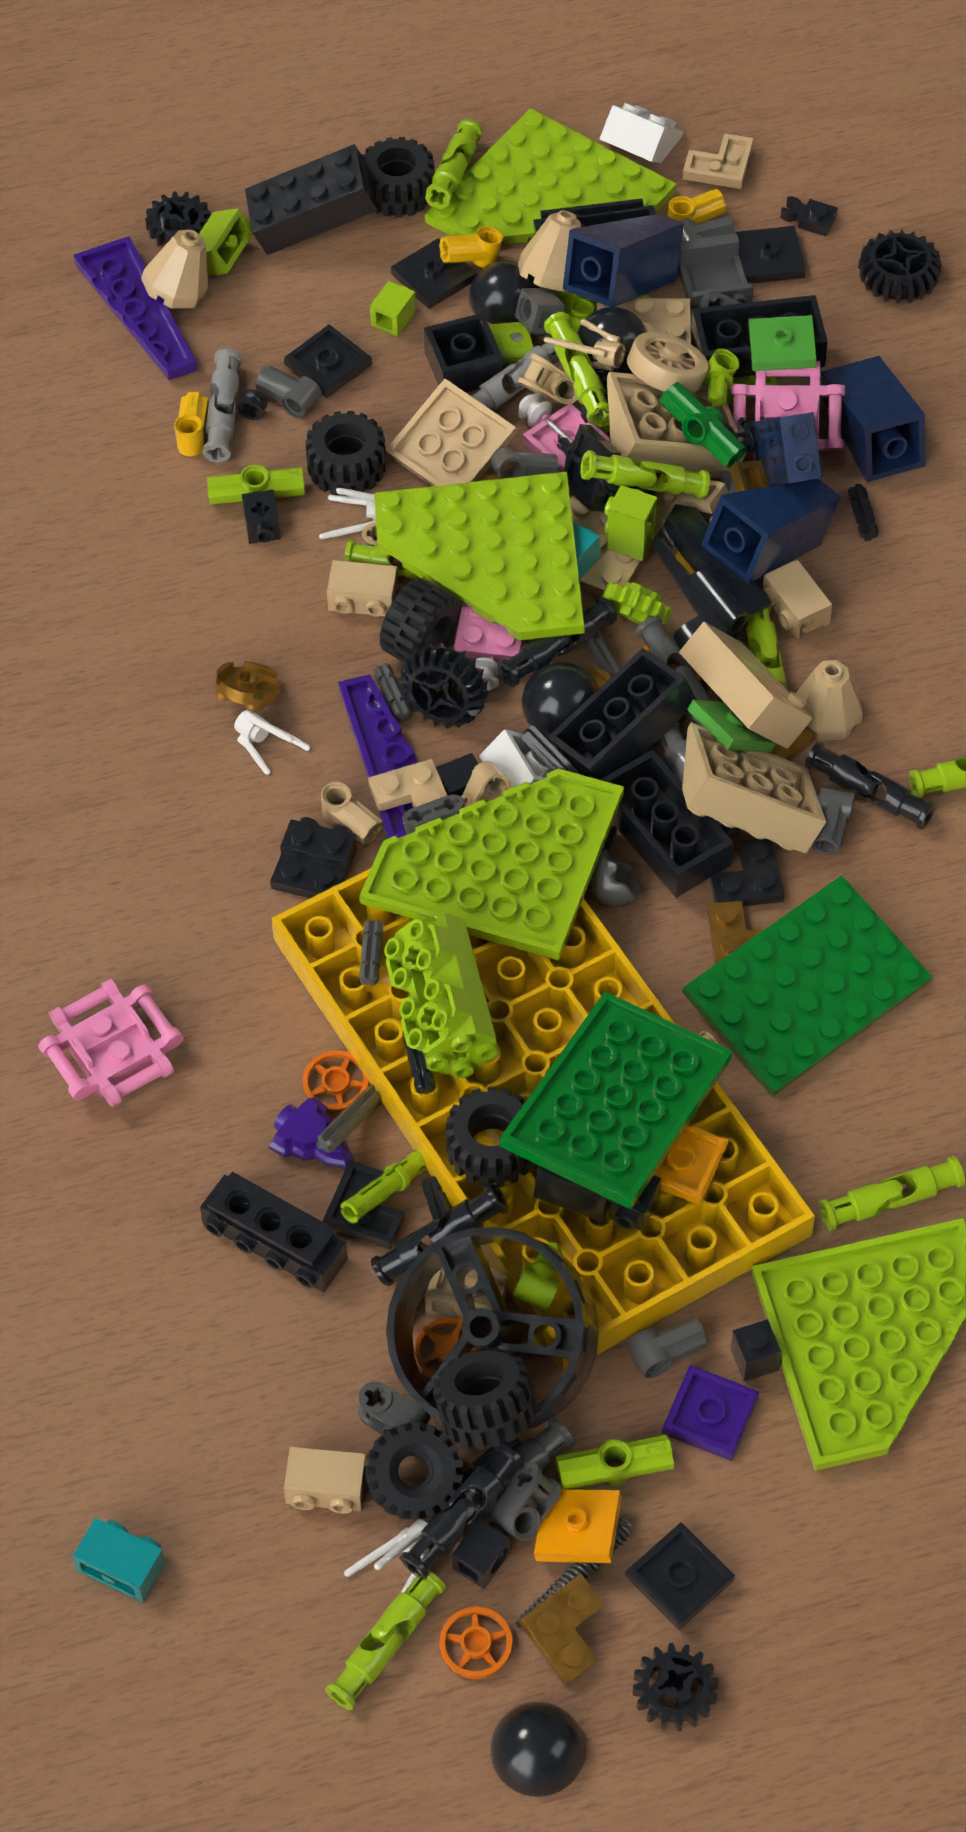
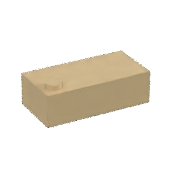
(746, 685)

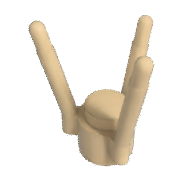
(608, 352)

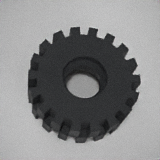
(442, 1465)

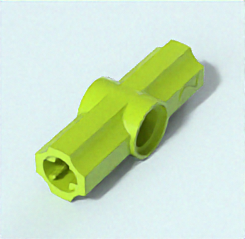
(255, 479)
(638, 1456)

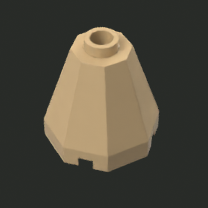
(547, 251)
(179, 271)
(831, 701)

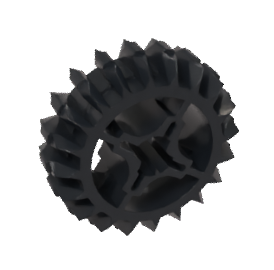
(899, 266)
(424, 681)

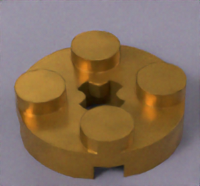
(248, 685)

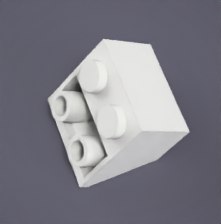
(639, 133)

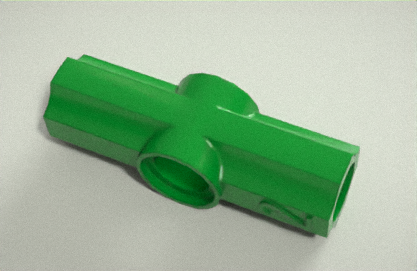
(702, 424)

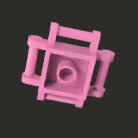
(789, 400)
(111, 1044)

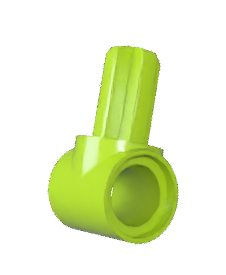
(720, 376)
(538, 1282)

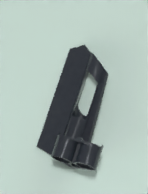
(713, 589)

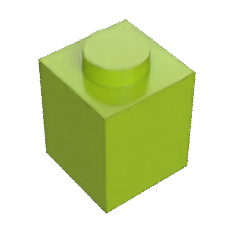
(393, 308)

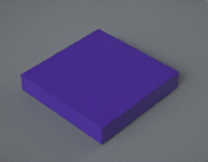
(710, 1412)

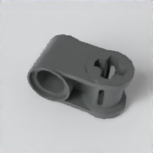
(393, 1411)
(524, 1503)

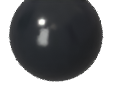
(498, 290)
(616, 322)
(555, 694)
(537, 1749)

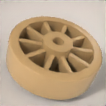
(666, 359)

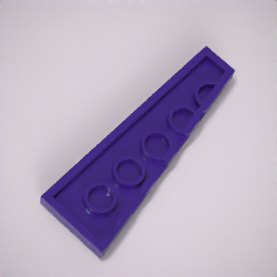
(116, 276)
(377, 740)

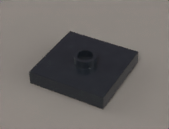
(771, 254)
(431, 277)
(328, 360)
(680, 1575)

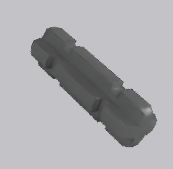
(391, 690)
(371, 952)

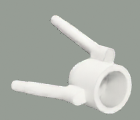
(352, 497)
(255, 729)
(401, 1543)

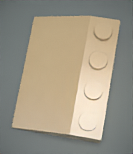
(650, 433)
(751, 791)

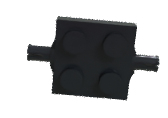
(593, 491)

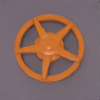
(334, 1079)
(443, 1344)
(476, 1643)

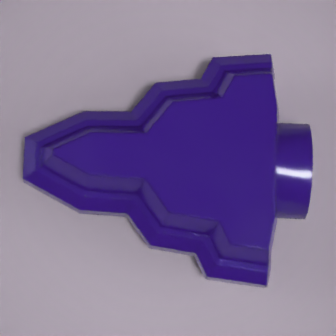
(299, 1132)

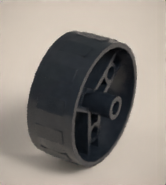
(489, 1329)

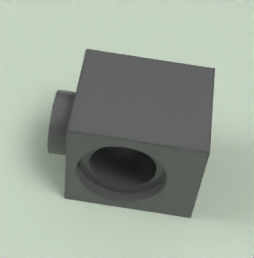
(535, 307)

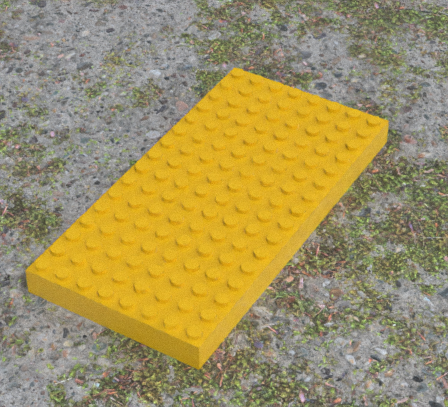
(535, 1011)

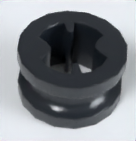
(252, 404)

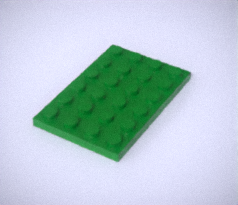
(806, 985)
(616, 1099)

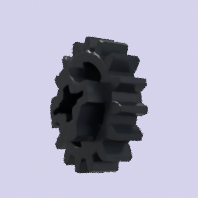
(175, 214)
(668, 1672)

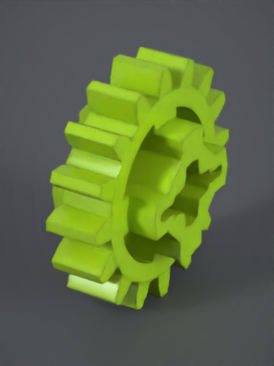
(637, 602)

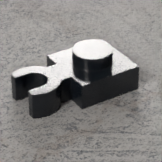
(813, 217)

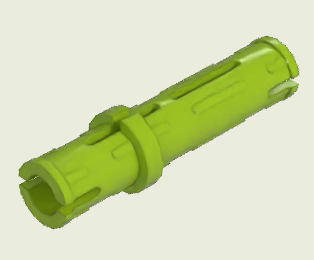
(394, 1179)

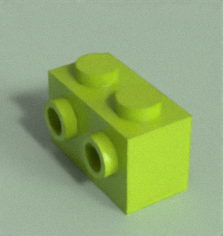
(225, 238)
(631, 522)

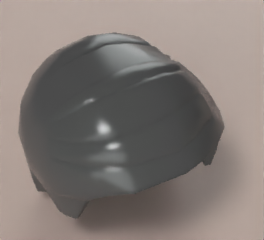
(611, 882)

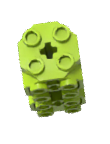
(446, 998)

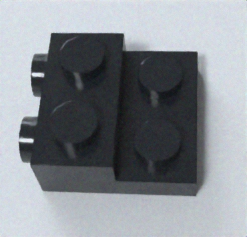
(313, 858)

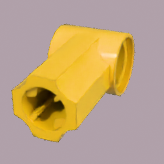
(697, 208)
(476, 248)
(191, 424)

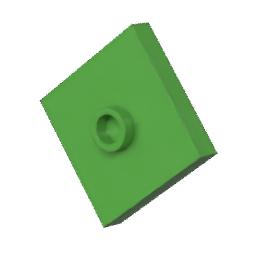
(782, 343)
(728, 727)

